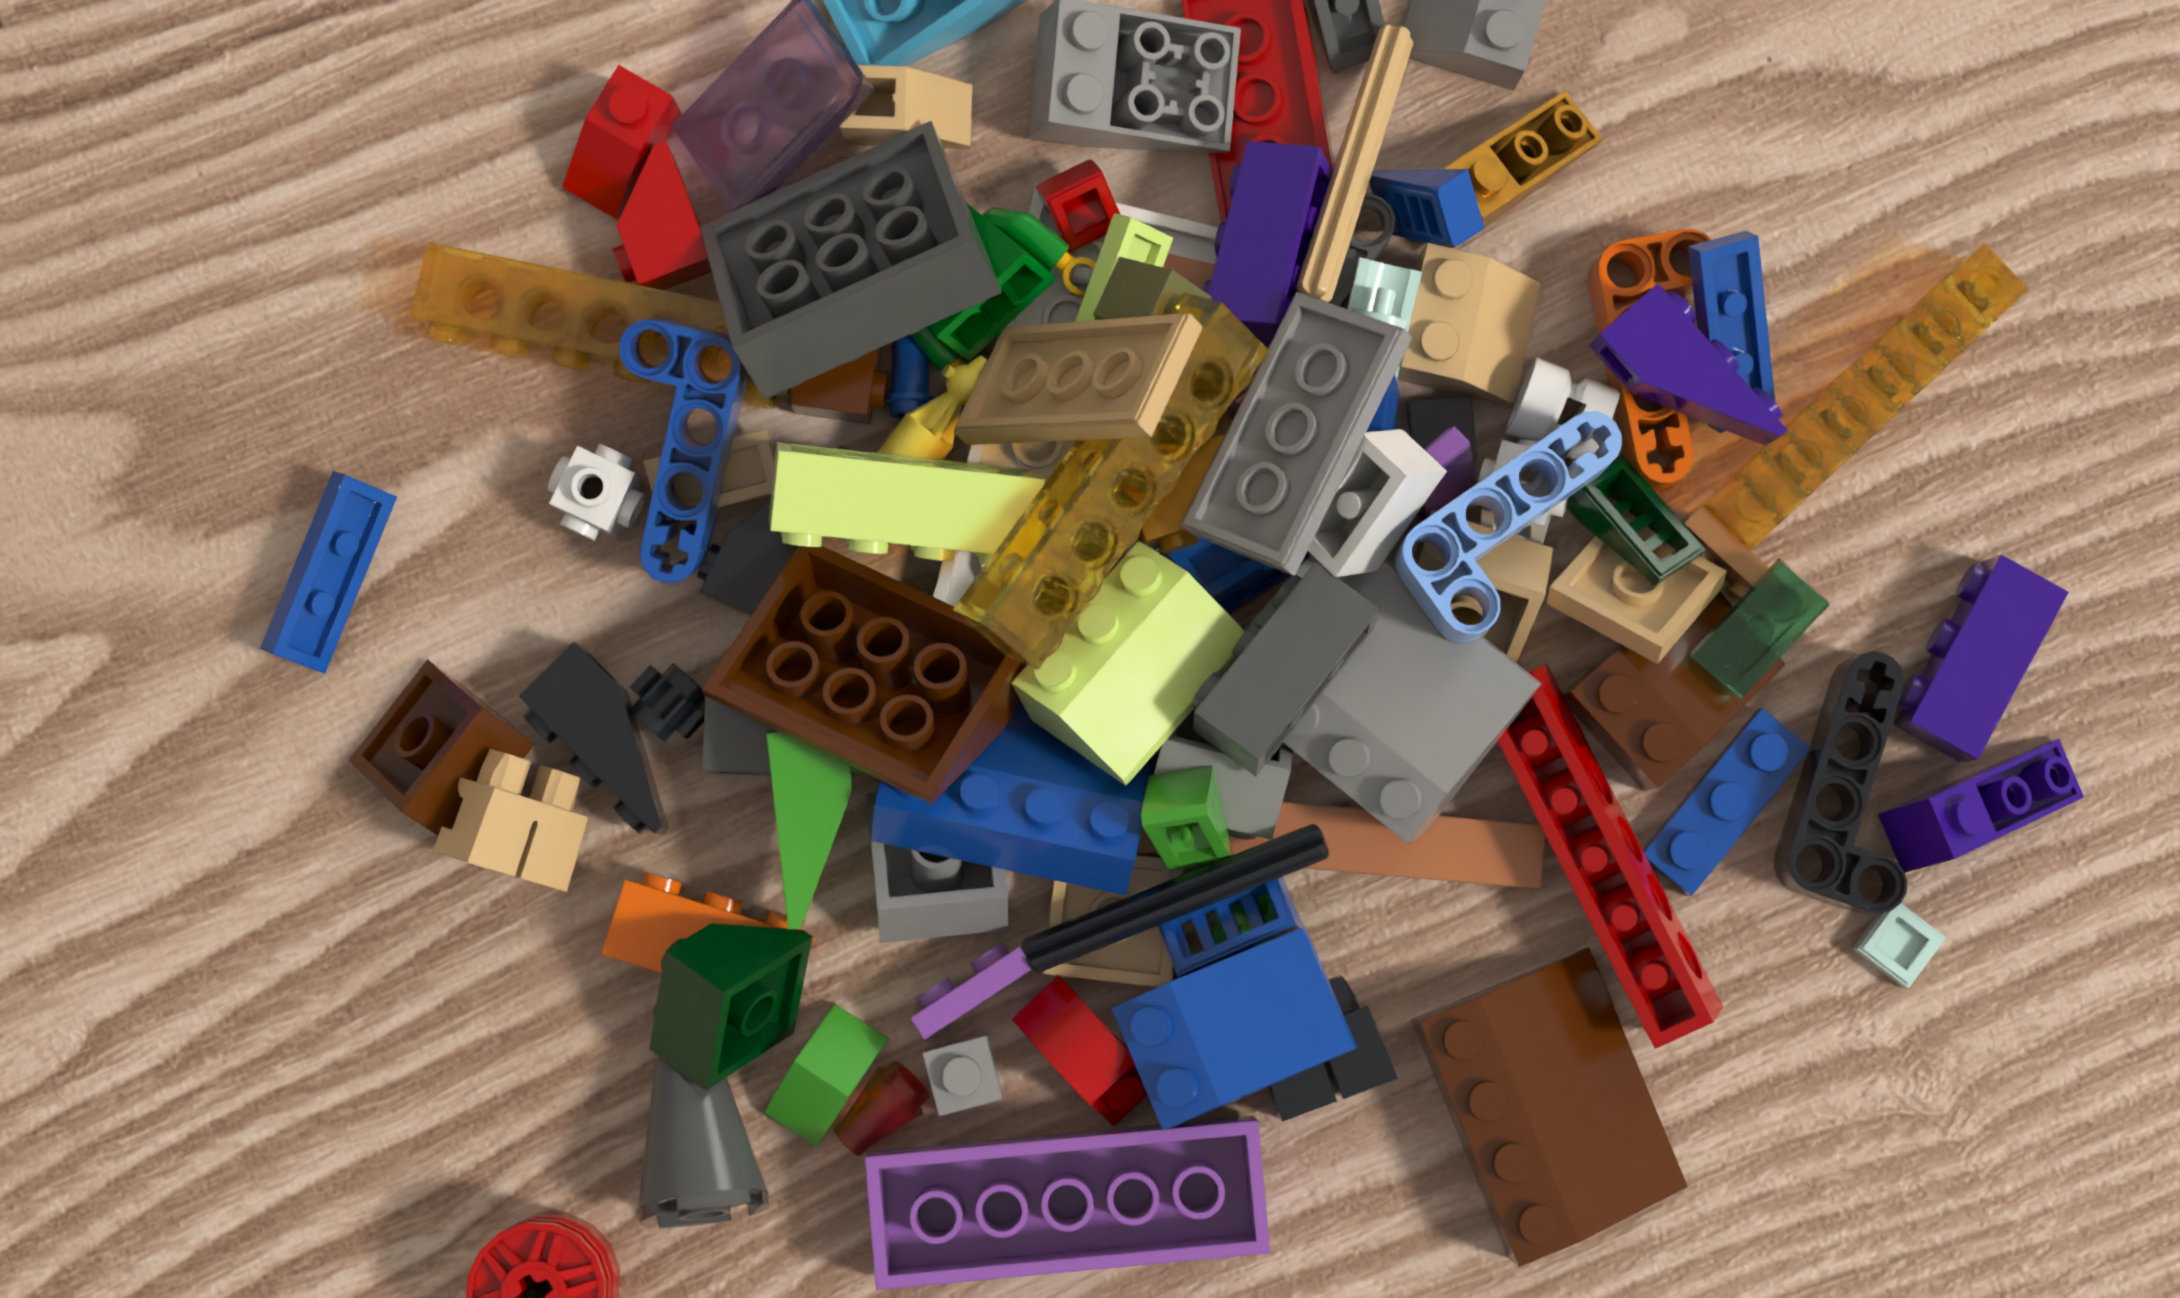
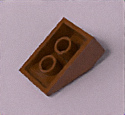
(1659, 712)

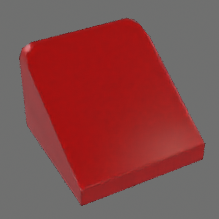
(1079, 204)

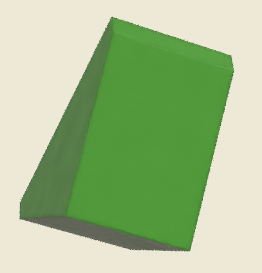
(1185, 818)
(825, 1075)

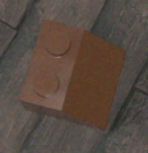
(431, 741)

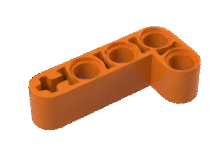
(1650, 263)

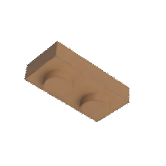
(1726, 552)

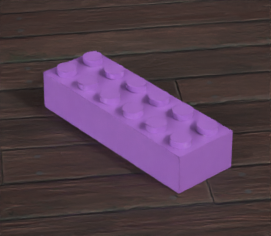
(1066, 1202)

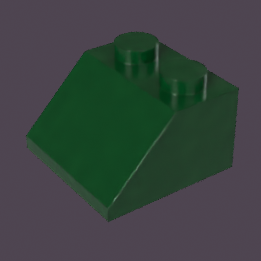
(727, 998)

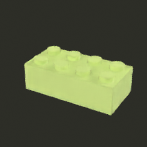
(896, 501)

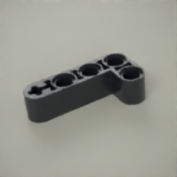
(1853, 782)

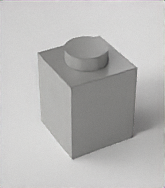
(963, 1074)

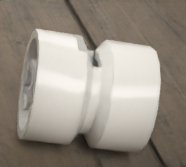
(1544, 398)

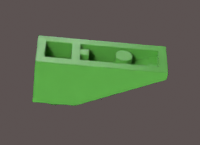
(809, 806)

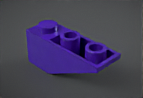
(1672, 363)
(1980, 807)

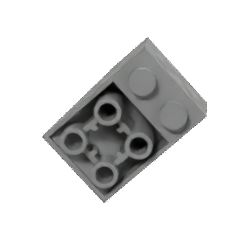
(1133, 79)

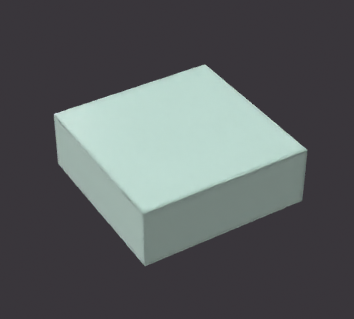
(1899, 944)

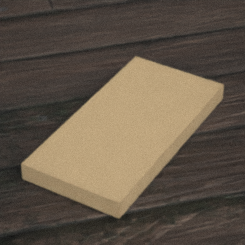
(1078, 380)

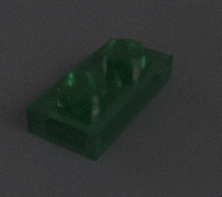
(1760, 628)

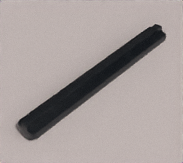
(1175, 898)

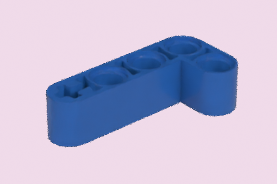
(680, 450)

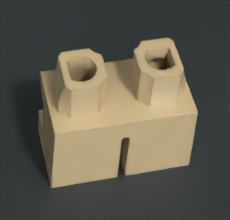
(514, 833)

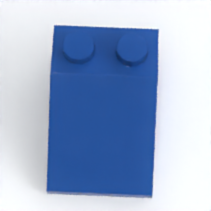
(1233, 1028)

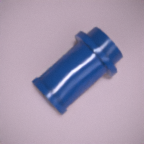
(908, 378)

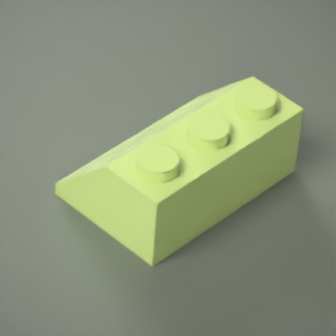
(1130, 664)

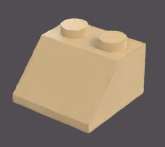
(1469, 325)
(1519, 574)

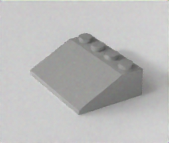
(1407, 709)

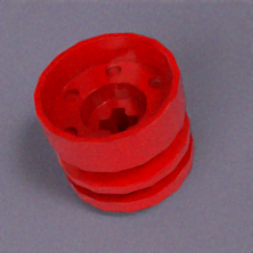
(548, 1247)

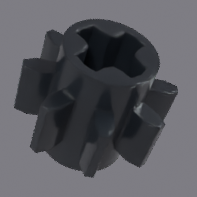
(668, 702)

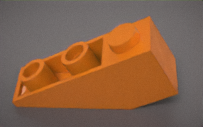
(656, 915)

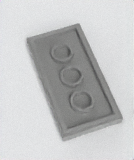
(1296, 432)

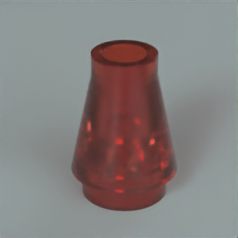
(884, 1105)

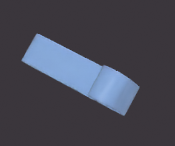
(1512, 511)

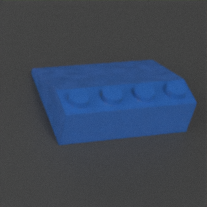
(1026, 810)

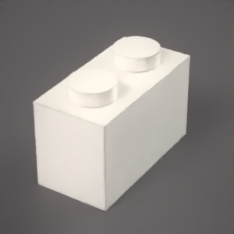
(1375, 502)

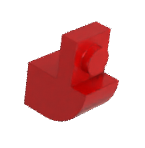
(1082, 1050)

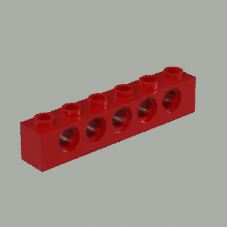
(1607, 867)

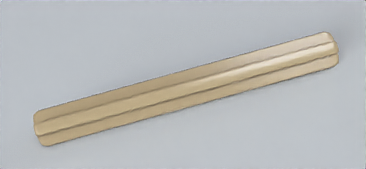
(1355, 163)

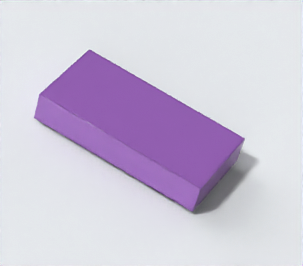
(1455, 456)

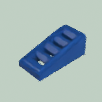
(1430, 204)
(1261, 932)

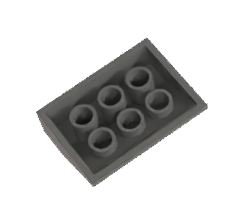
(847, 261)

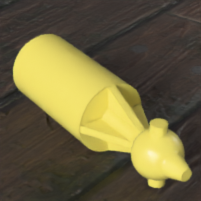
(930, 428)

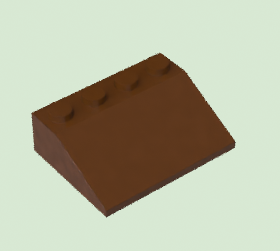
(868, 673)
(1549, 1106)

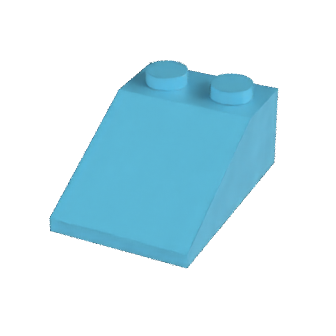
(909, 29)

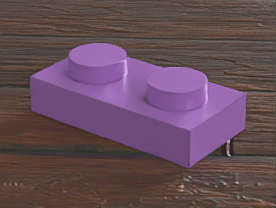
(946, 1003)

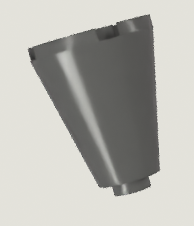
(696, 1155)

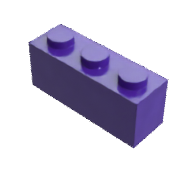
(1267, 232)
(1979, 657)

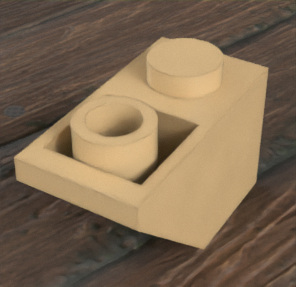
(907, 100)

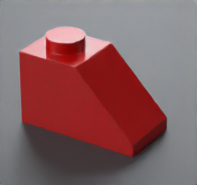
(618, 140)
(660, 227)

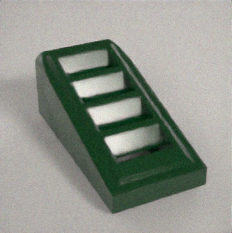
(1634, 495)

